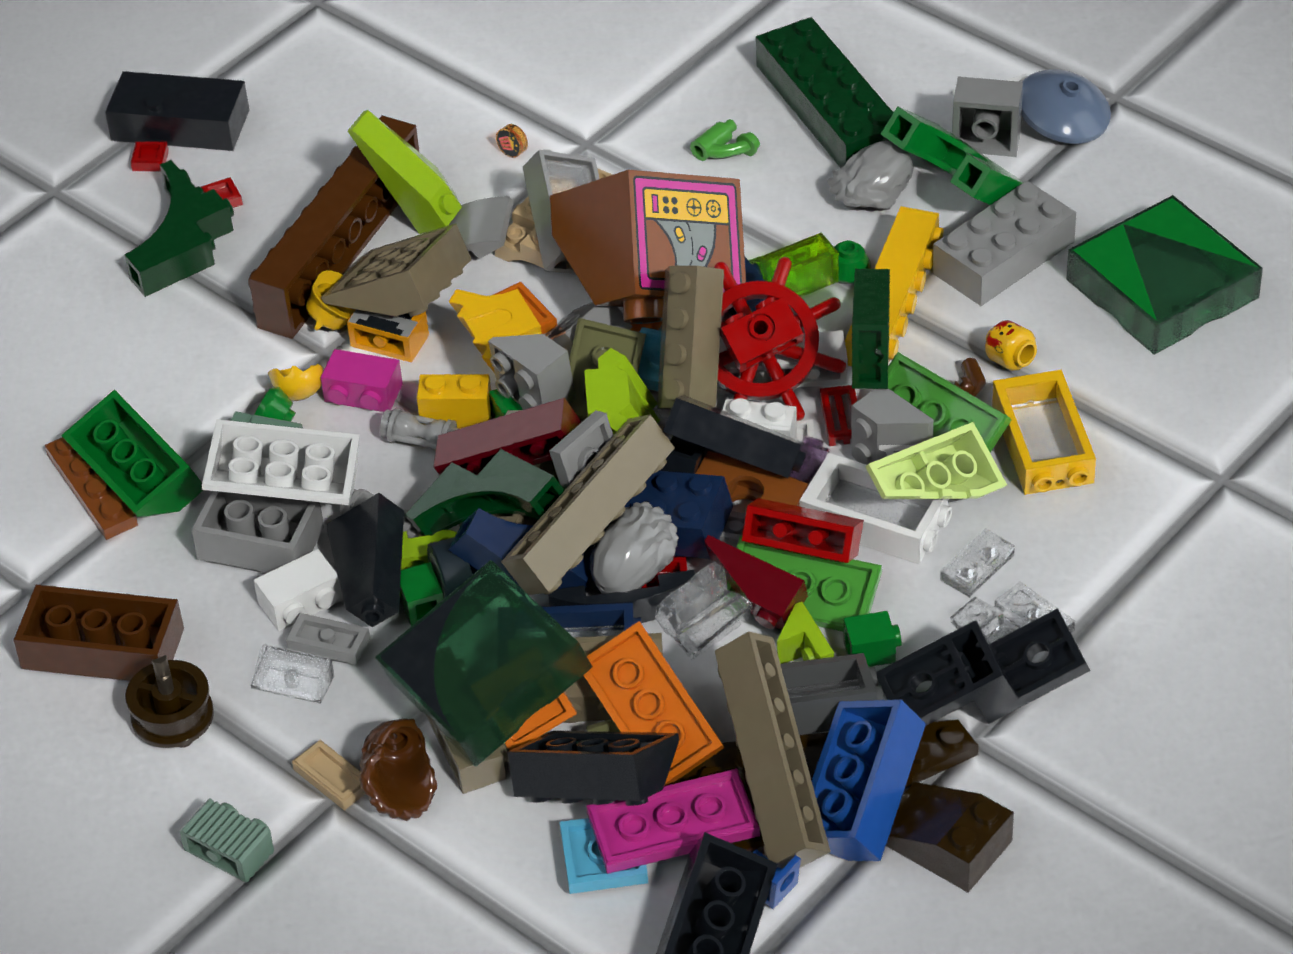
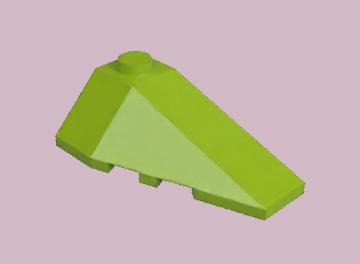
(406, 174)

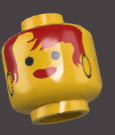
(1010, 345)

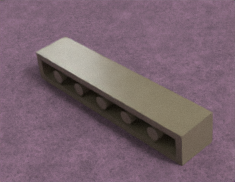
(588, 506)
(771, 750)

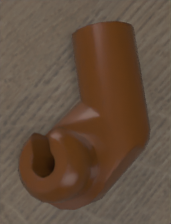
(974, 379)

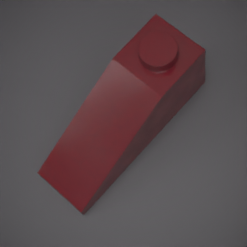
(764, 585)

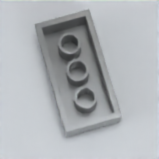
(1004, 243)

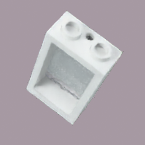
(890, 525)

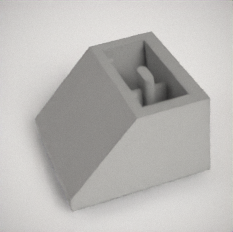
(531, 369)

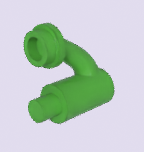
(713, 142)

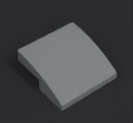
(484, 224)

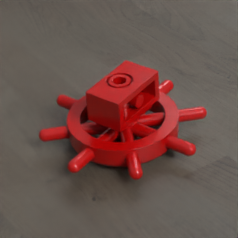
(768, 332)

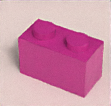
(361, 380)

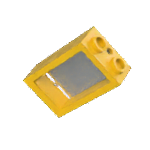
(1045, 432)

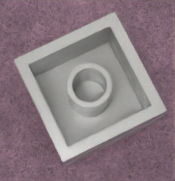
(988, 114)

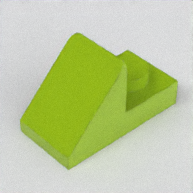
(802, 638)

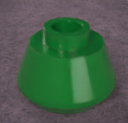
(850, 257)
(276, 405)

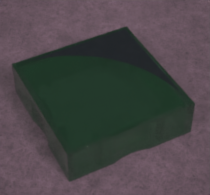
(484, 662)

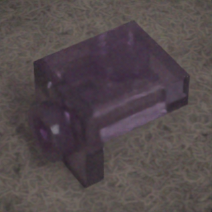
(814, 458)

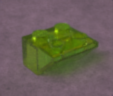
(812, 265)

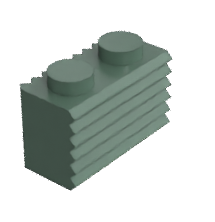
(227, 839)

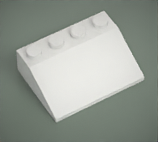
(282, 462)

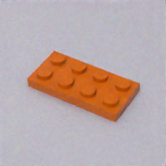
(648, 697)

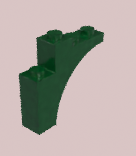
(185, 236)

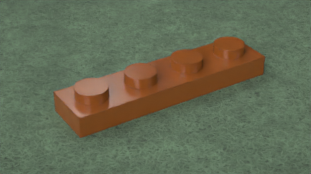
(96, 497)

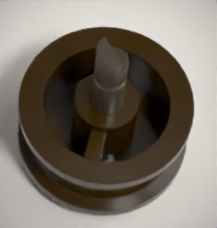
(169, 703)

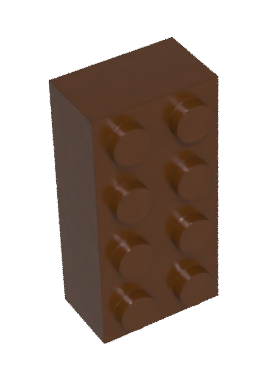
(96, 632)

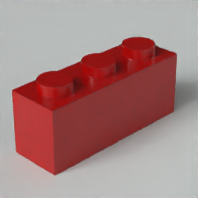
(802, 530)

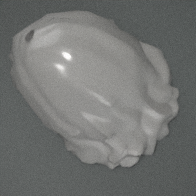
(873, 176)
(633, 549)

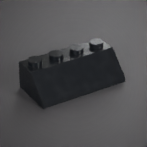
(593, 766)
(717, 900)

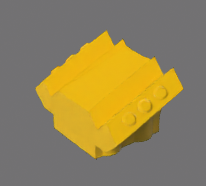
(493, 317)

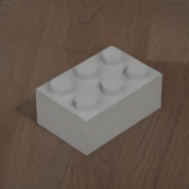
(256, 530)

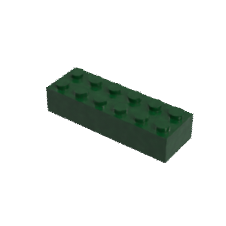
(822, 88)

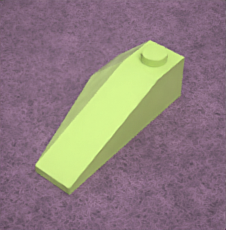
(939, 468)

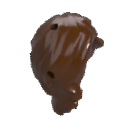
(397, 770)

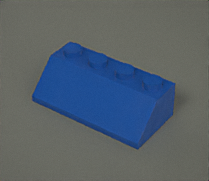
(865, 774)

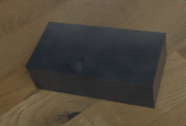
(177, 110)

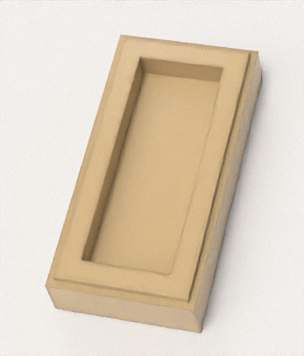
(330, 774)

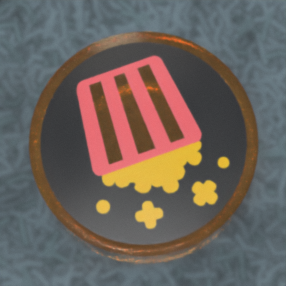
(511, 140)

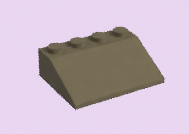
(403, 274)

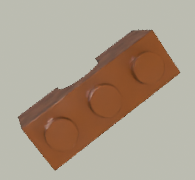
(752, 482)

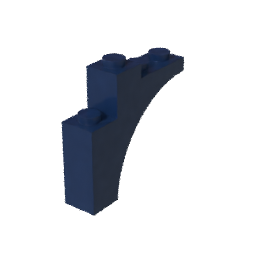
(491, 538)

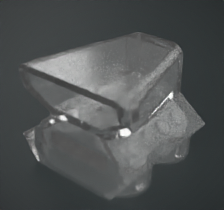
(702, 611)

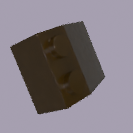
(951, 832)

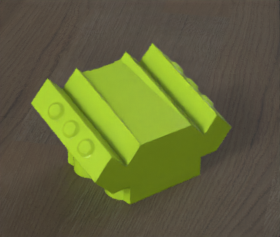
(617, 390)

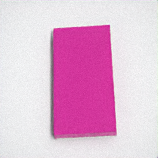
(673, 821)

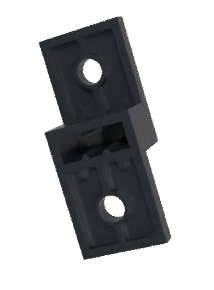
(992, 674)

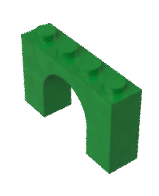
(970, 169)

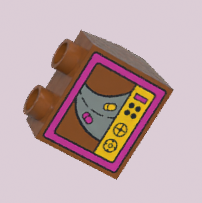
(637, 224)

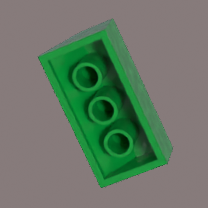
(133, 458)

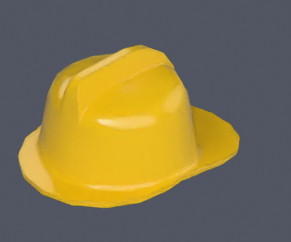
(324, 314)

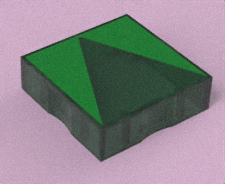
(1164, 274)

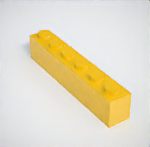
(907, 255)

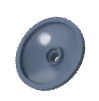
(1064, 106)

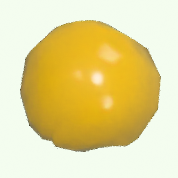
(297, 383)

